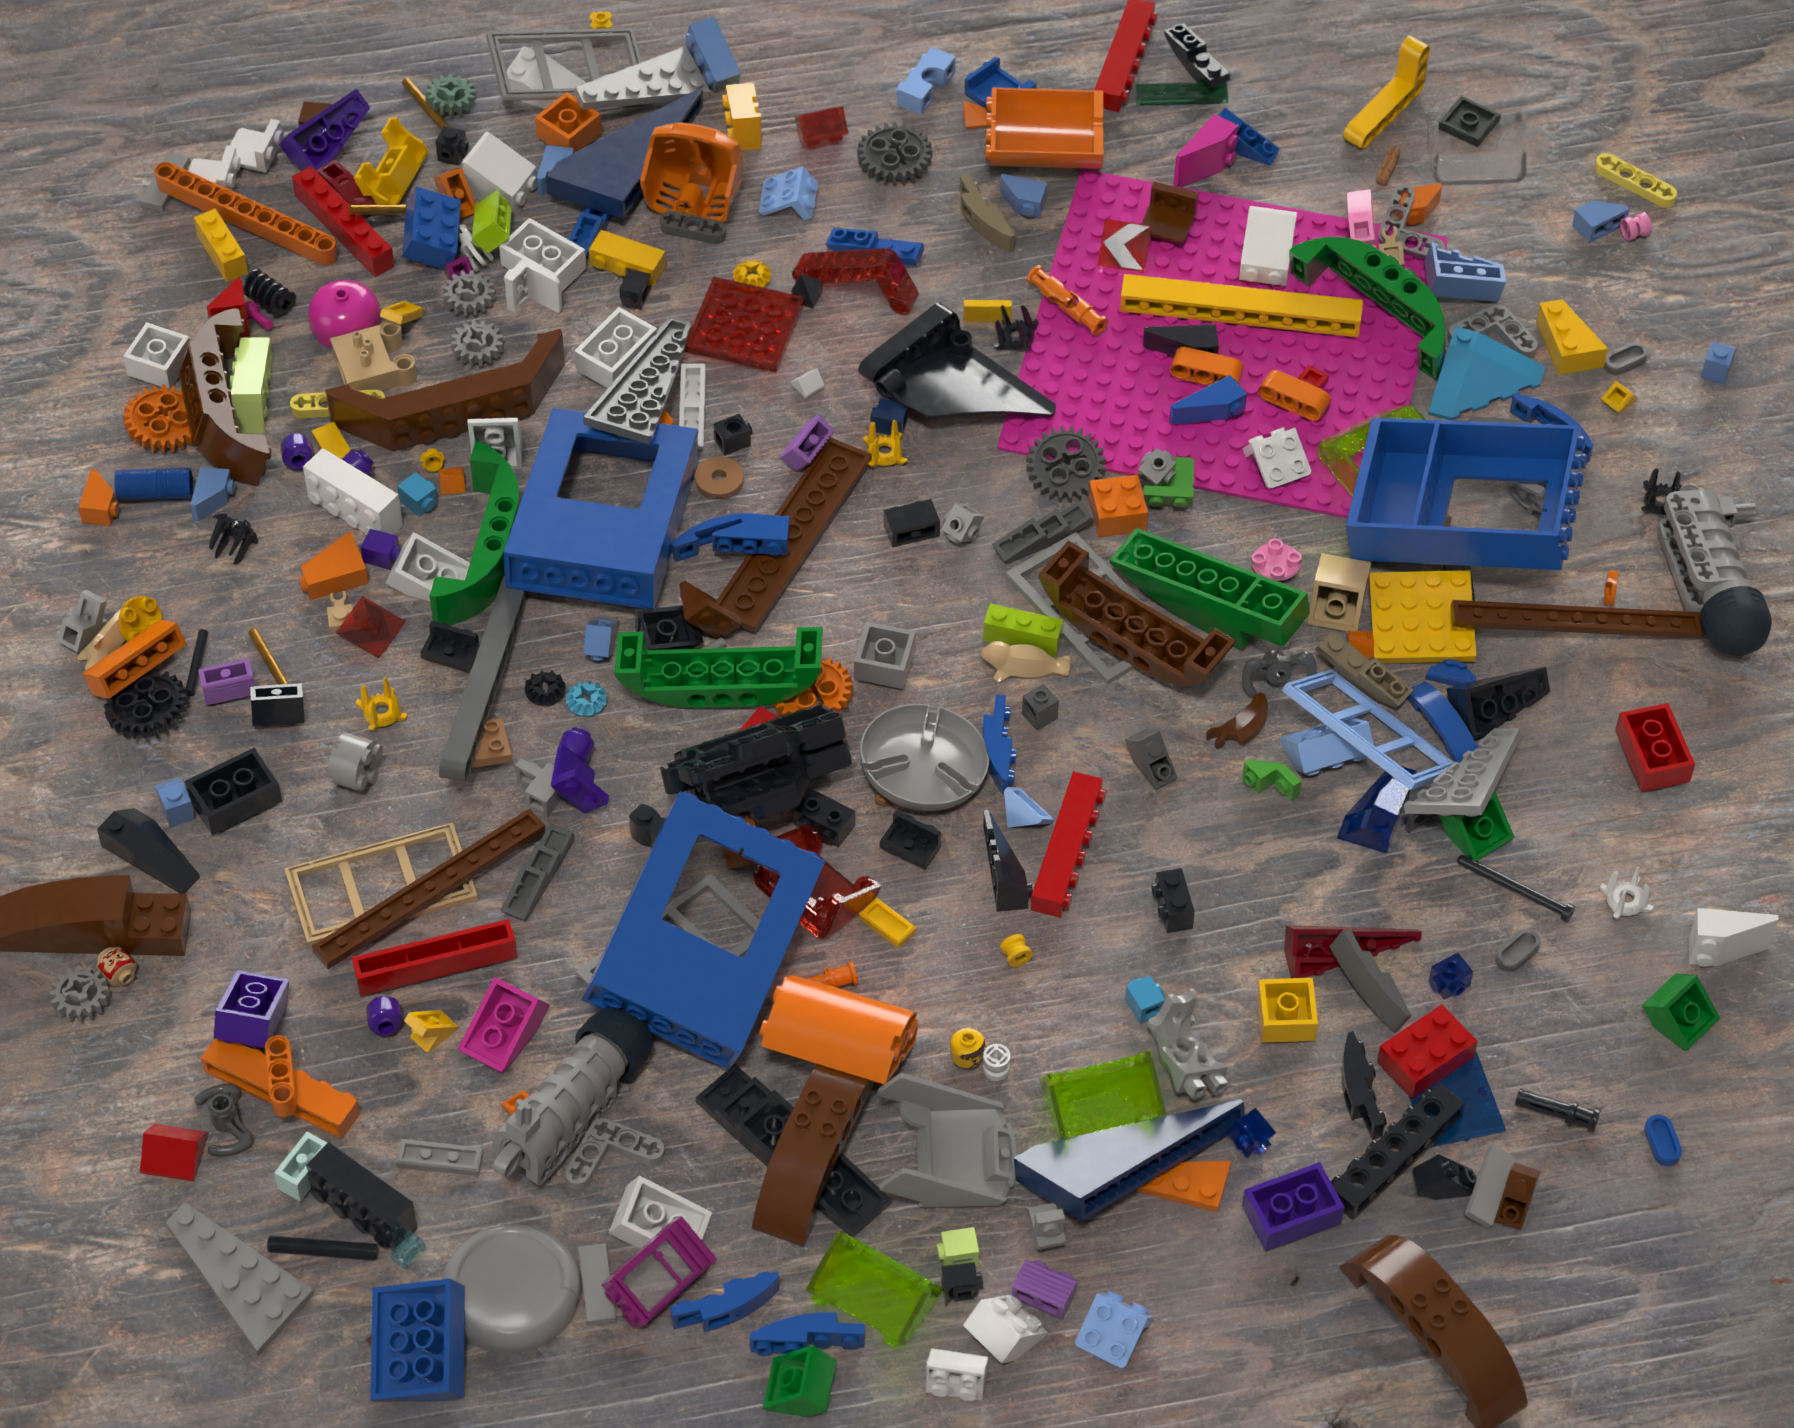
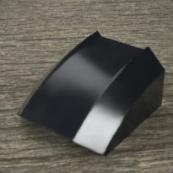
(667, 629)

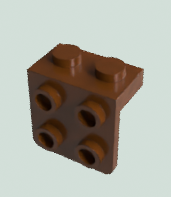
(1171, 212)
(705, 613)

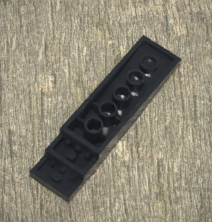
(757, 1120)

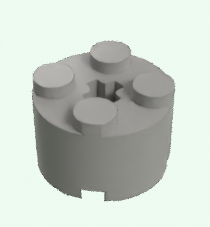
(354, 762)

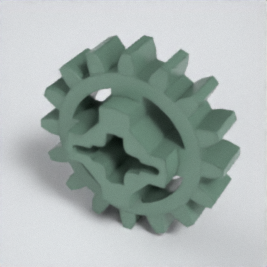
(450, 95)

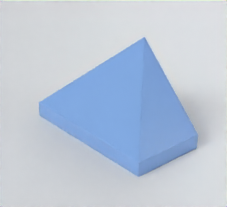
(1023, 810)

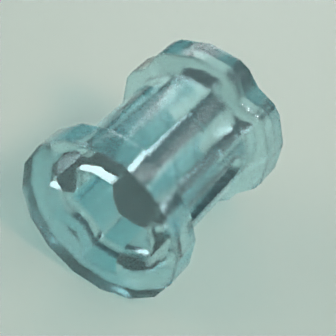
(407, 1249)

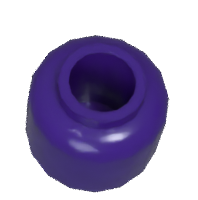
(296, 451)
(360, 461)
(579, 742)
(384, 1015)

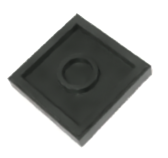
(1469, 121)

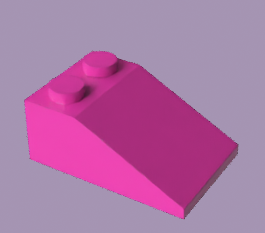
(1206, 152)
(502, 1025)

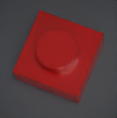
(1314, 377)

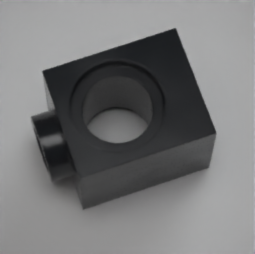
(732, 434)

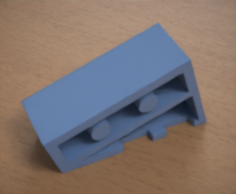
(712, 54)
(1462, 276)

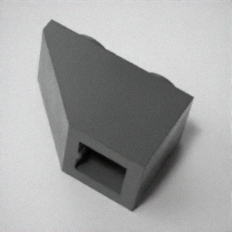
(1151, 757)

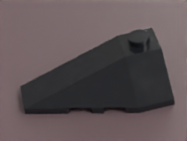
(1497, 699)
(147, 847)
(1007, 874)

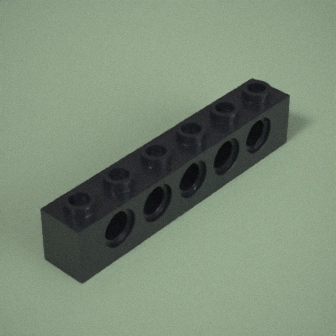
(1411, 1146)

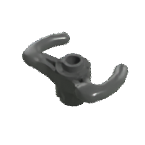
(1276, 667)
(225, 1117)

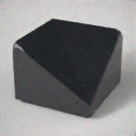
(809, 288)

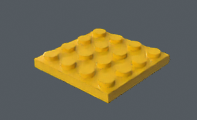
(1415, 619)

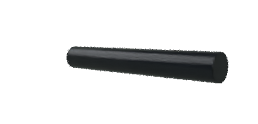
(196, 662)

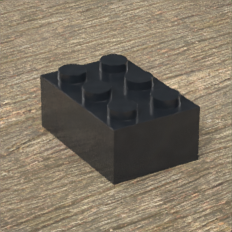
(233, 791)

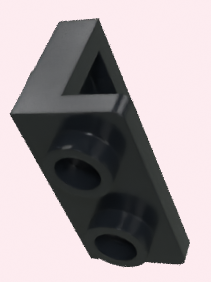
(450, 646)
(911, 839)

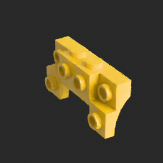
(396, 168)

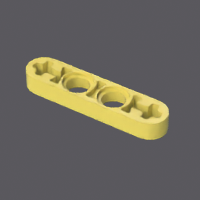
(1606, 166)
(308, 399)

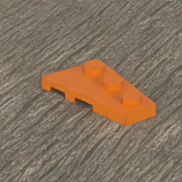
(1191, 1184)

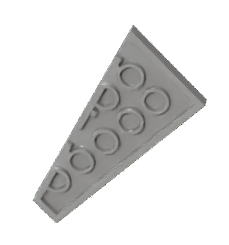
(246, 1283)

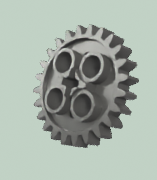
(894, 153)
(1057, 445)

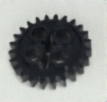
(147, 705)

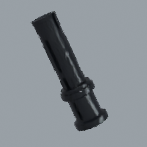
(1571, 1113)

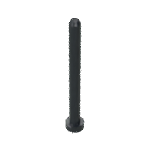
(1565, 911)

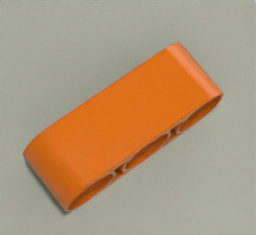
(1204, 366)
(1294, 395)
(281, 1086)

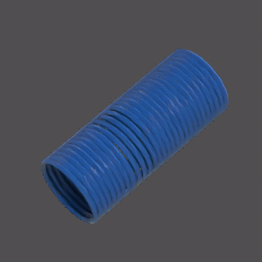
(147, 485)

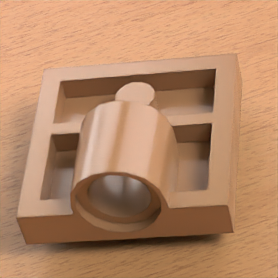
(493, 745)

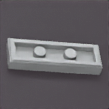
(153, 197)
(439, 1157)
(1489, 1186)
(594, 1272)

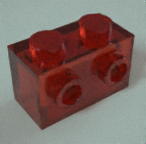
(821, 125)

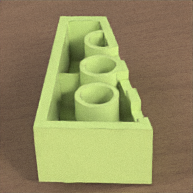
(251, 384)

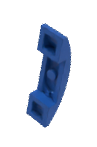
(1531, 409)
(687, 544)
(1444, 719)

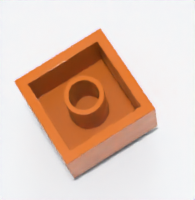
(567, 124)
(1117, 505)

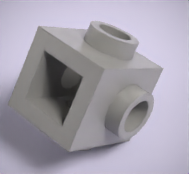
(1157, 468)
(962, 523)

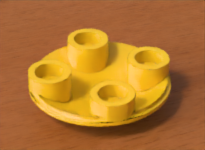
(138, 615)

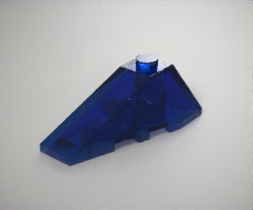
(1376, 814)

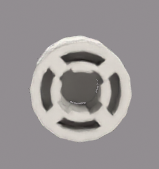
(996, 1062)

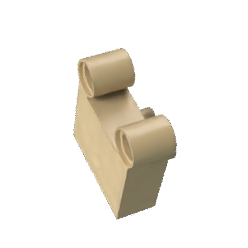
(365, 360)

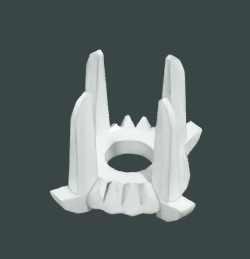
(1618, 904)

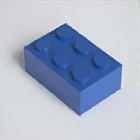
(431, 228)

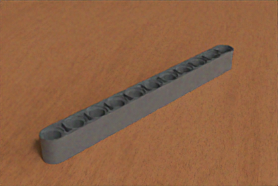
(483, 683)

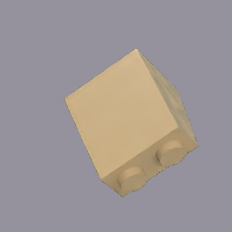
(1339, 592)

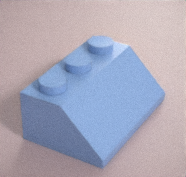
(1323, 747)

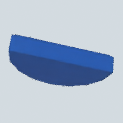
(1450, 673)

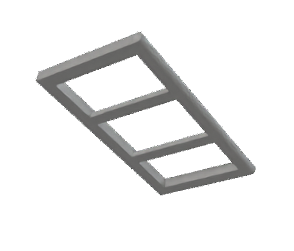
(538, 37)
(1044, 607)
(672, 911)

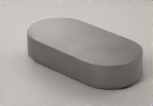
(1626, 358)
(1518, 950)

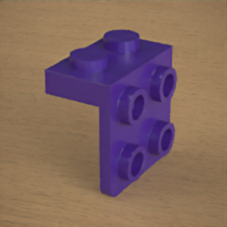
(575, 781)

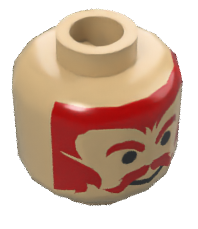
(116, 966)

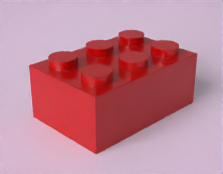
(1655, 747)
(1427, 1051)

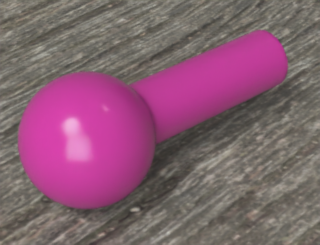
(253, 313)

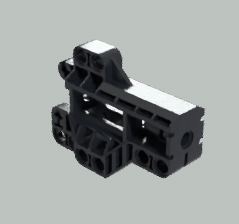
(763, 765)

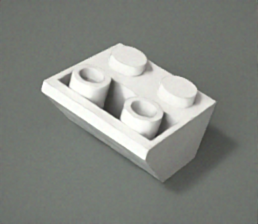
(1004, 1327)
(956, 1374)

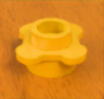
(601, 20)

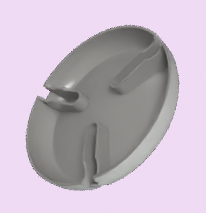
(923, 757)
(516, 1287)

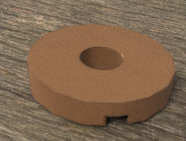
(719, 467)

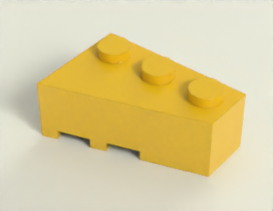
(743, 115)
(1569, 339)

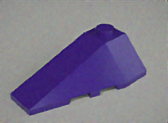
(325, 134)

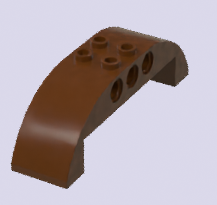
(1127, 624)
(809, 1152)
(1444, 1325)

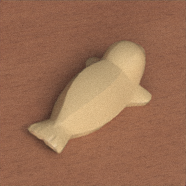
(104, 642)
(1023, 661)

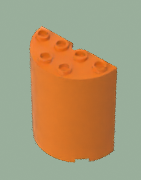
(1045, 128)
(839, 1029)

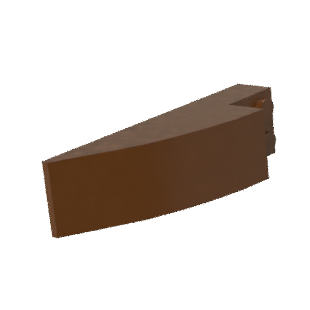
(92, 916)

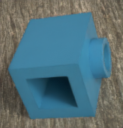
(417, 494)
(1144, 998)

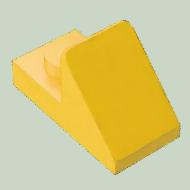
(430, 1028)

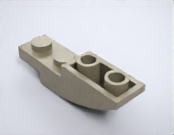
(985, 218)
(1366, 675)

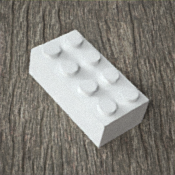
(351, 494)

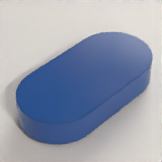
(1663, 1140)

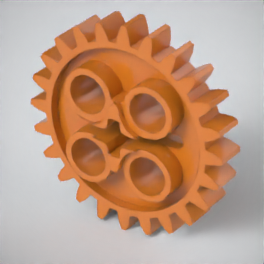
(157, 419)
(832, 688)

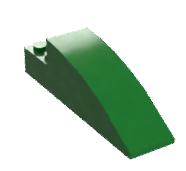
(1211, 590)

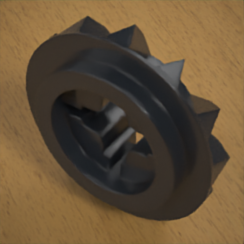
(537, 695)

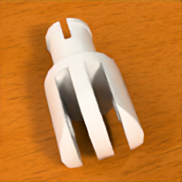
(468, 248)

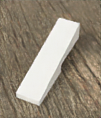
(693, 399)

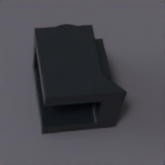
(634, 289)
(960, 1282)

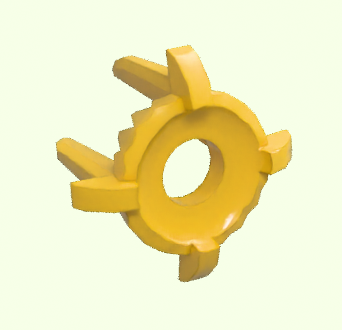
(893, 442)
(369, 707)

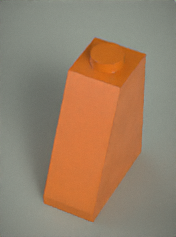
(334, 569)

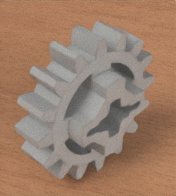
(468, 293)
(477, 343)
(79, 993)

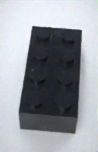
(360, 1196)

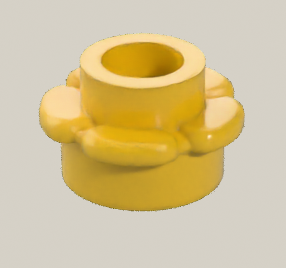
(432, 465)

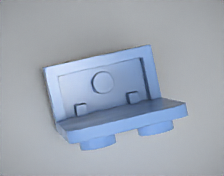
(789, 189)
(1113, 1328)

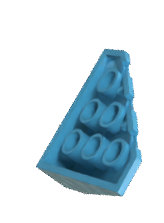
(1478, 372)

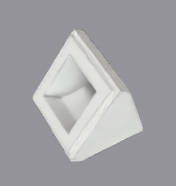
(808, 383)

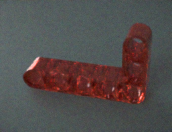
(863, 266)

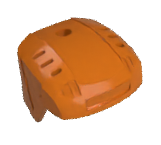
(676, 158)

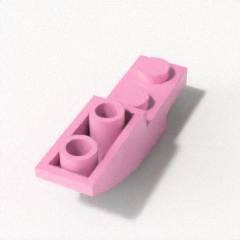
(1361, 217)

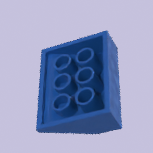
(418, 1341)

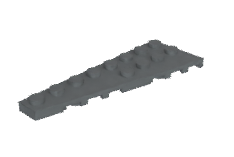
(639, 393)

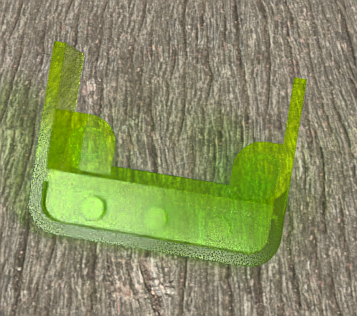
(1339, 447)

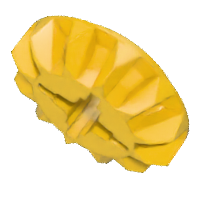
(762, 275)

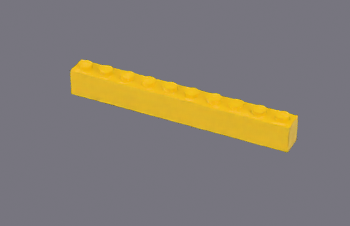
(1241, 305)

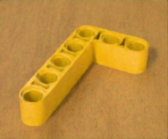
(1393, 97)

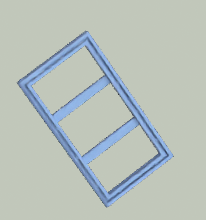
(1296, 691)

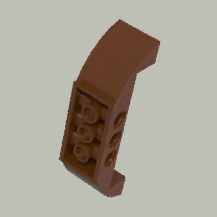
(209, 399)

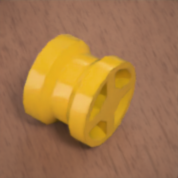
(1016, 950)

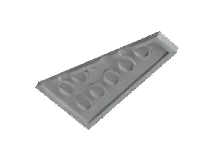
(648, 82)
(1469, 784)

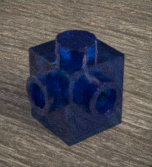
(1450, 976)
(1251, 1133)

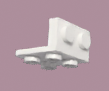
(258, 148)
(219, 172)
(531, 282)
(1279, 457)

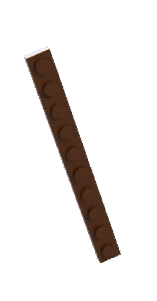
(1576, 619)
(428, 888)

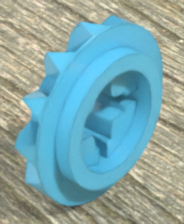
(582, 706)

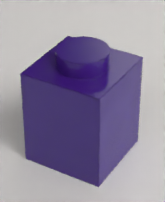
(380, 549)

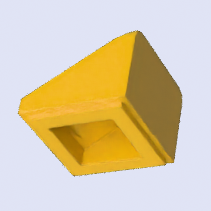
(1618, 397)

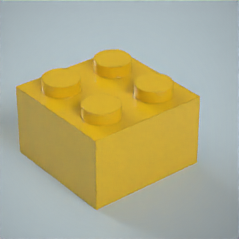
(1287, 1010)

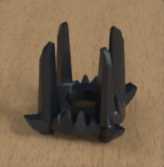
(1025, 329)
(1653, 490)
(236, 528)

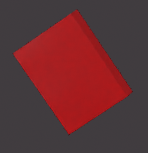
(229, 299)
(172, 1152)

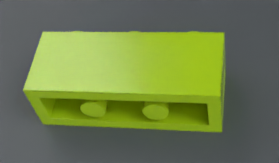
(491, 222)
(1023, 627)

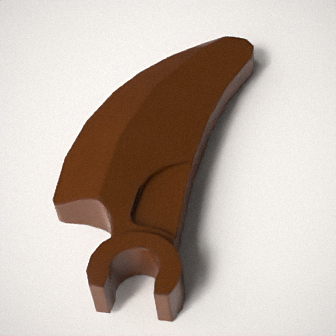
(1242, 726)

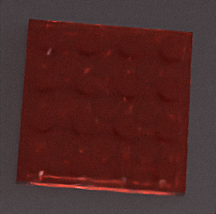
(744, 324)

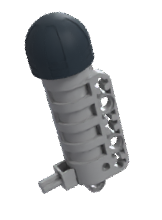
(1728, 605)
(580, 1091)

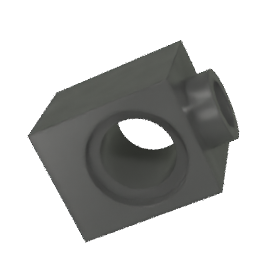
(1040, 707)

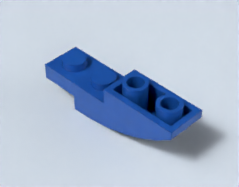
(852, 239)
(999, 745)
(738, 1300)
(806, 1330)

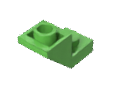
(1265, 774)

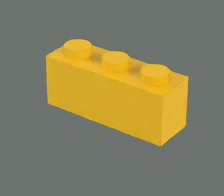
(220, 245)
(617, 252)

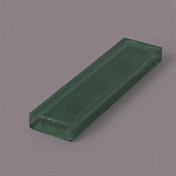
(1180, 94)

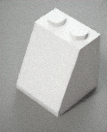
(498, 167)
(1267, 245)

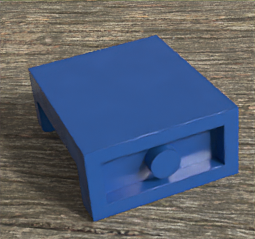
(990, 75)

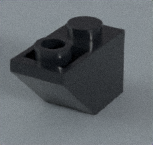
(1444, 1178)

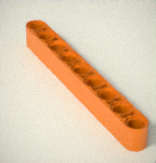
(246, 213)

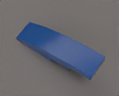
(588, 227)

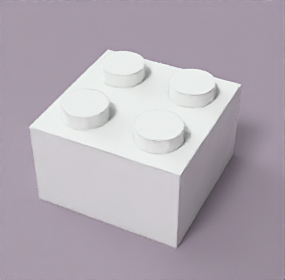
(156, 355)

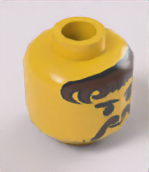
(967, 1048)

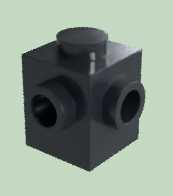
(451, 145)

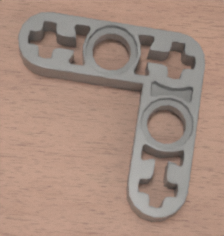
(1404, 234)
(1500, 326)
(605, 1143)

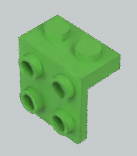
(1178, 491)

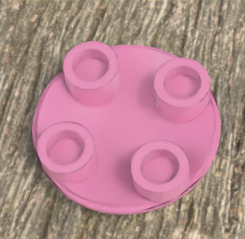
(1276, 560)

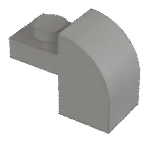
(83, 626)
(539, 793)
(1046, 1226)

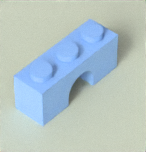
(916, 91)

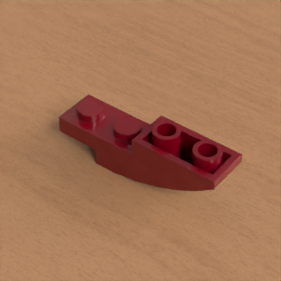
(345, 185)

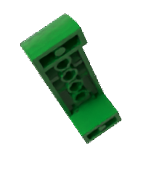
(1383, 282)
(460, 600)
(719, 674)

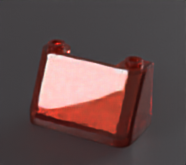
(833, 896)

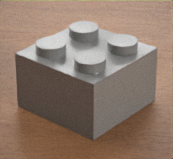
(884, 655)

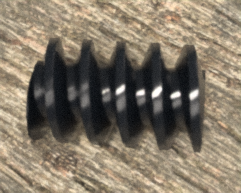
(268, 293)

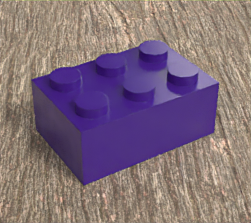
(251, 1009)
(1292, 1206)

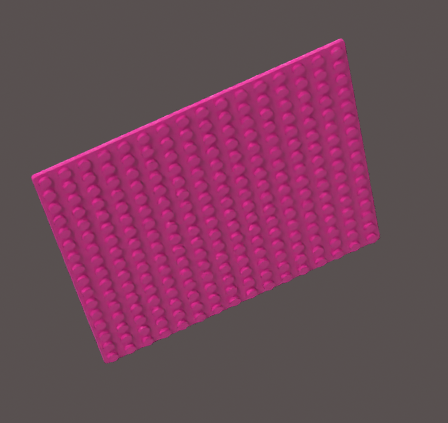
(1126, 390)

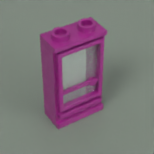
(658, 1272)

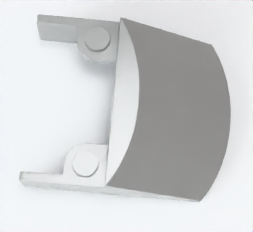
(961, 1146)

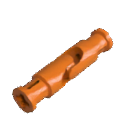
(1055, 292)

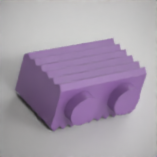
(807, 443)
(226, 681)
(1044, 1288)

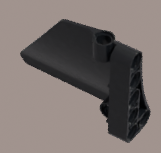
(941, 374)

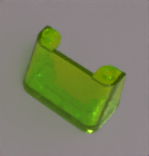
(1103, 1095)
(873, 1288)

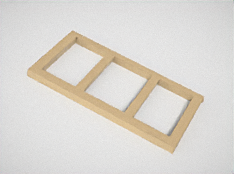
(343, 859)

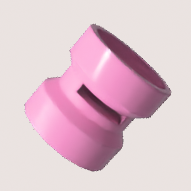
(1635, 226)

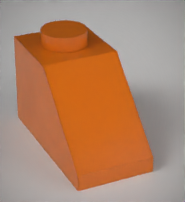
(455, 185)
(1425, 201)
(98, 501)

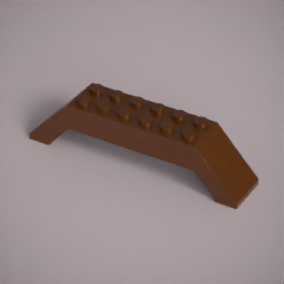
(445, 407)

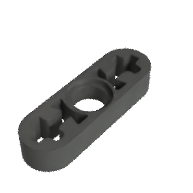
(685, 219)

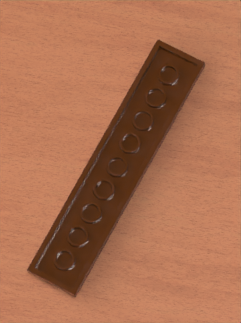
(810, 510)

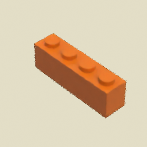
(134, 658)

